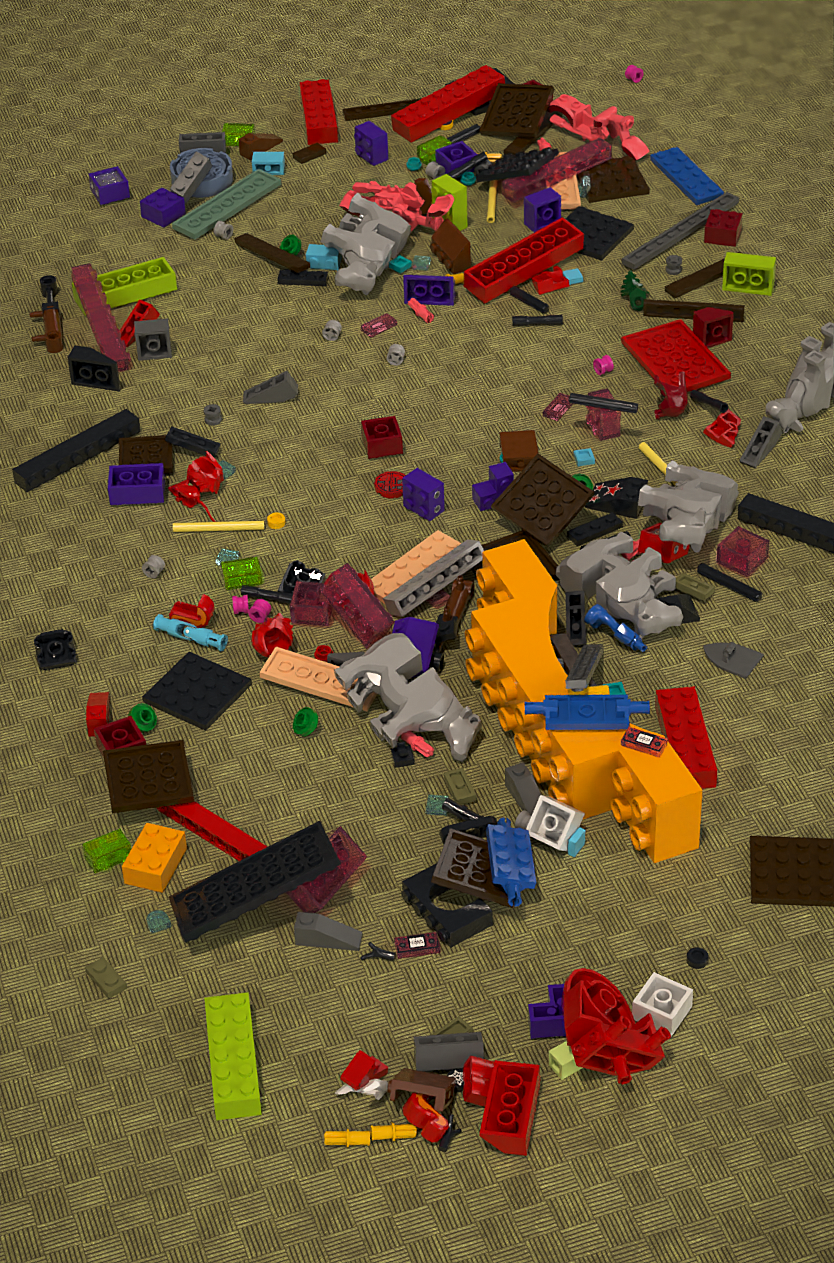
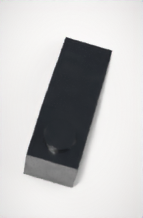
(575, 614)

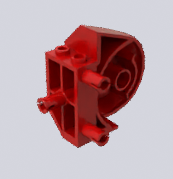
(604, 1030)

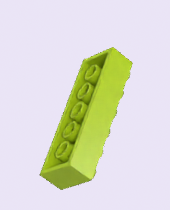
(135, 283)
(232, 1056)

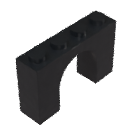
(450, 925)

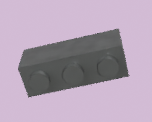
(213, 140)
(191, 176)
(446, 1050)

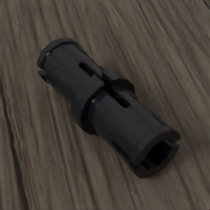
(460, 811)

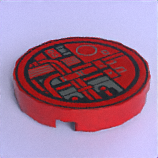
(389, 484)

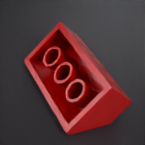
(511, 1106)

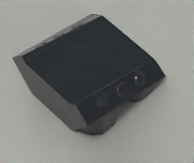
(297, 572)
(55, 649)

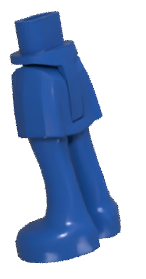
(598, 615)

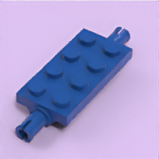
(587, 711)
(511, 859)

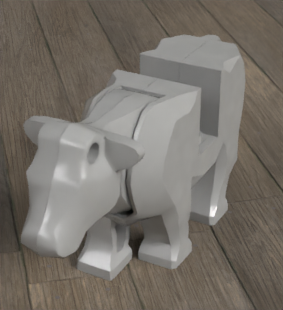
(366, 243)
(809, 384)
(691, 506)
(622, 585)
(415, 706)

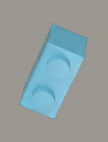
(269, 162)
(323, 257)

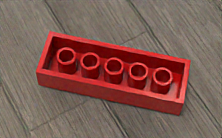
(318, 112)
(685, 729)

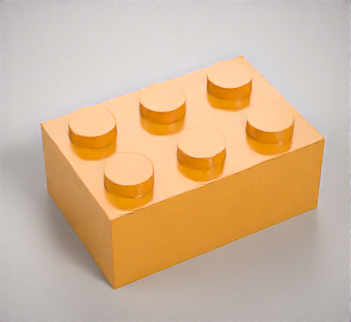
(154, 857)

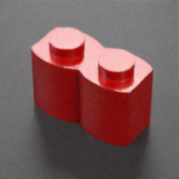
(476, 1080)

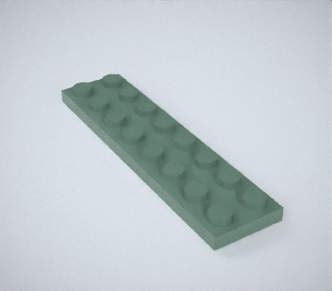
(226, 204)

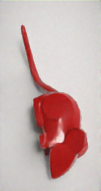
(188, 495)

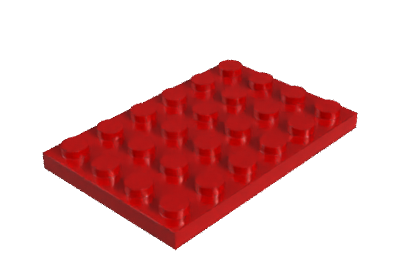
(676, 349)

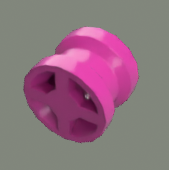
(634, 73)
(603, 364)
(240, 604)
(259, 610)

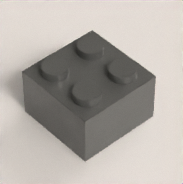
(153, 339)

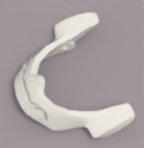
(374, 1088)

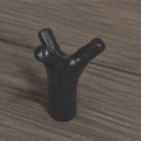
(378, 952)
(446, 1138)

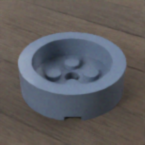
(218, 178)

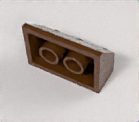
(451, 247)

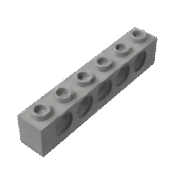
(434, 578)

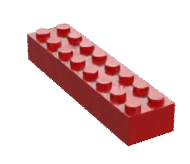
(446, 103)
(523, 260)

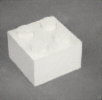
(554, 822)
(664, 1000)

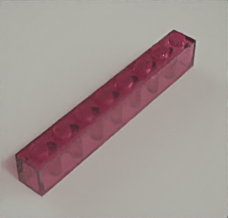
(558, 169)
(99, 315)

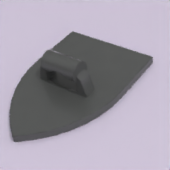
(733, 658)

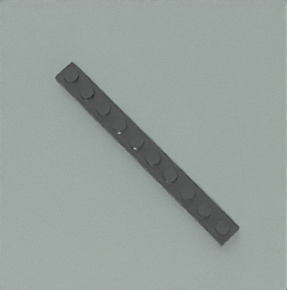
(677, 232)
(584, 667)

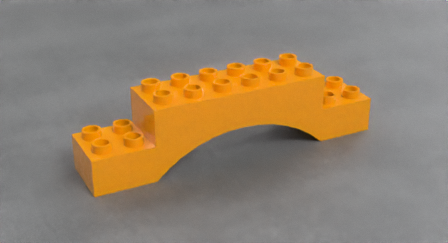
(580, 766)

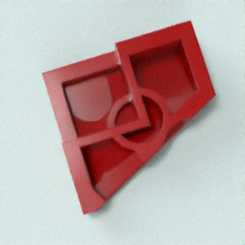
(550, 281)
(724, 429)

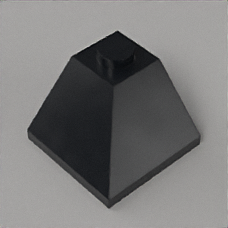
(686, 605)

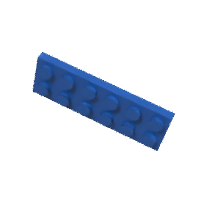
(686, 175)

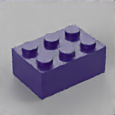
(136, 484)

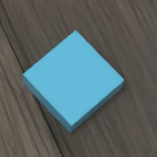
(574, 276)
(584, 457)
(576, 842)

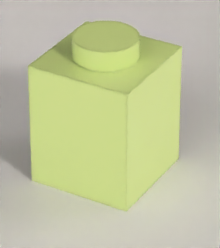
(562, 1061)

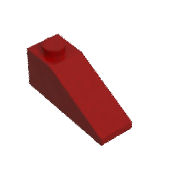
(141, 312)
(97, 711)

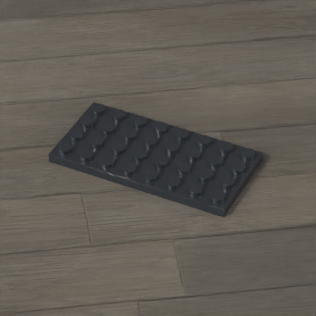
(253, 881)

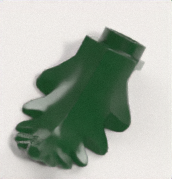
(634, 291)

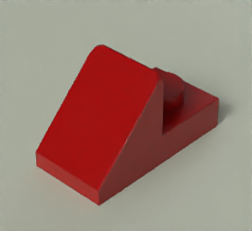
(362, 1070)

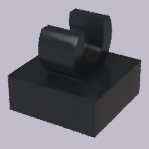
(402, 755)

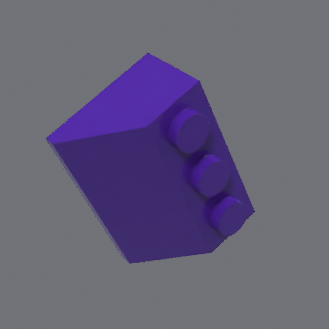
(429, 289)
(421, 634)

